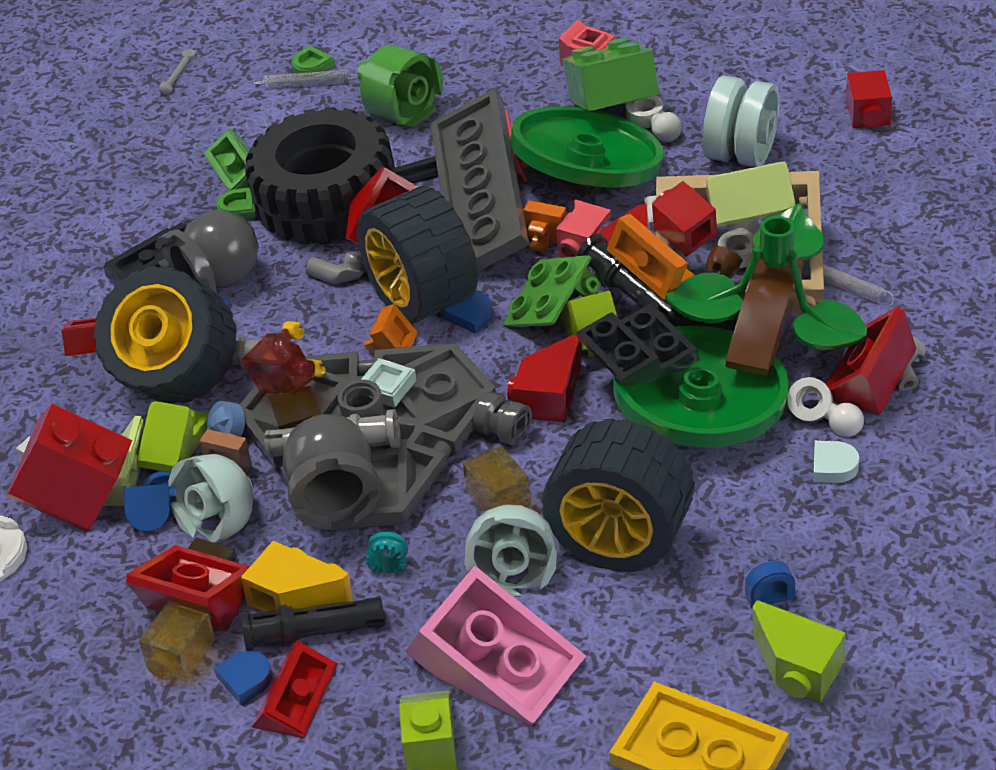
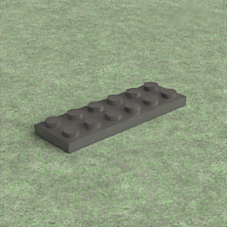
(481, 177)

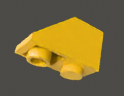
(294, 579)

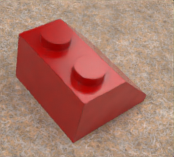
(69, 467)

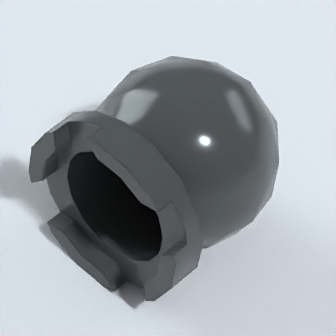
(213, 249)
(329, 471)

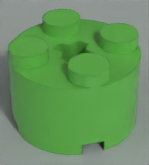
(396, 78)

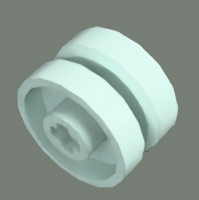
(740, 121)

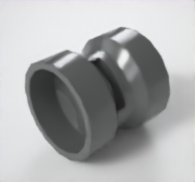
(501, 418)

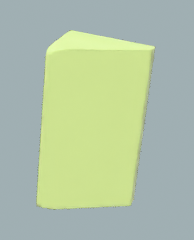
(750, 193)
(130, 471)

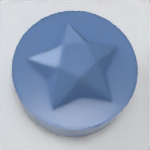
(226, 418)

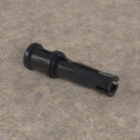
(615, 274)
(288, 624)

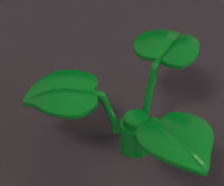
(778, 243)

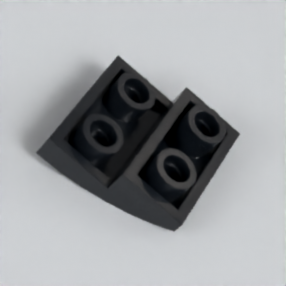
(639, 346)

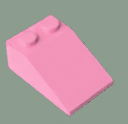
(495, 649)

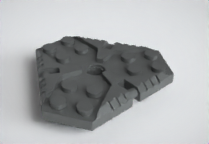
(431, 414)

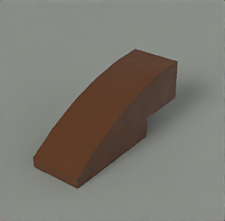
(762, 319)

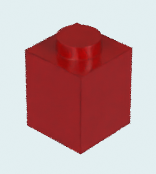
(868, 99)
(684, 218)

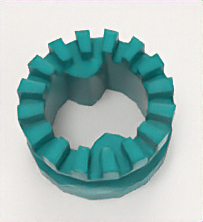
(390, 542)

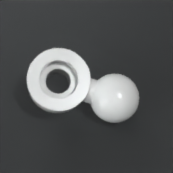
(649, 113)
(740, 239)
(843, 419)

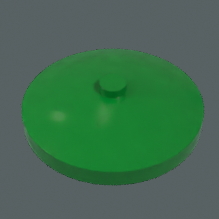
(586, 147)
(707, 400)

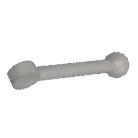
(166, 87)

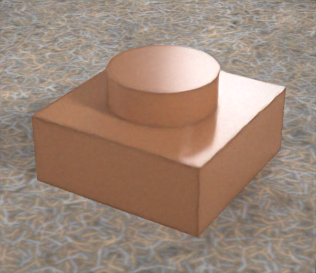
(228, 446)

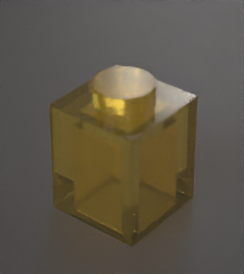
(496, 480)
(177, 642)

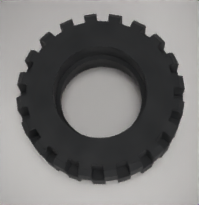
(312, 170)

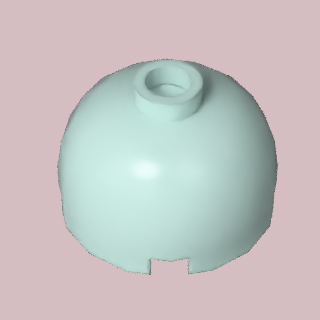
(207, 488)
(509, 542)

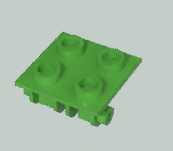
(548, 290)

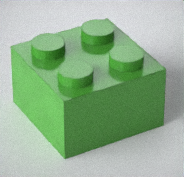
(610, 74)

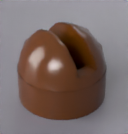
(723, 261)

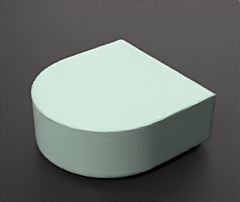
(834, 462)

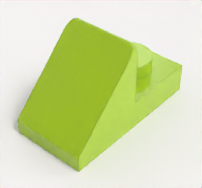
(170, 435)

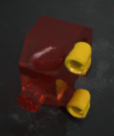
(280, 364)

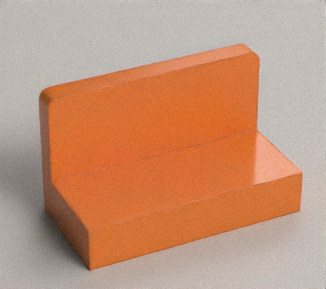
(647, 256)

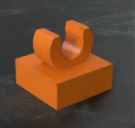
(541, 223)
(391, 330)

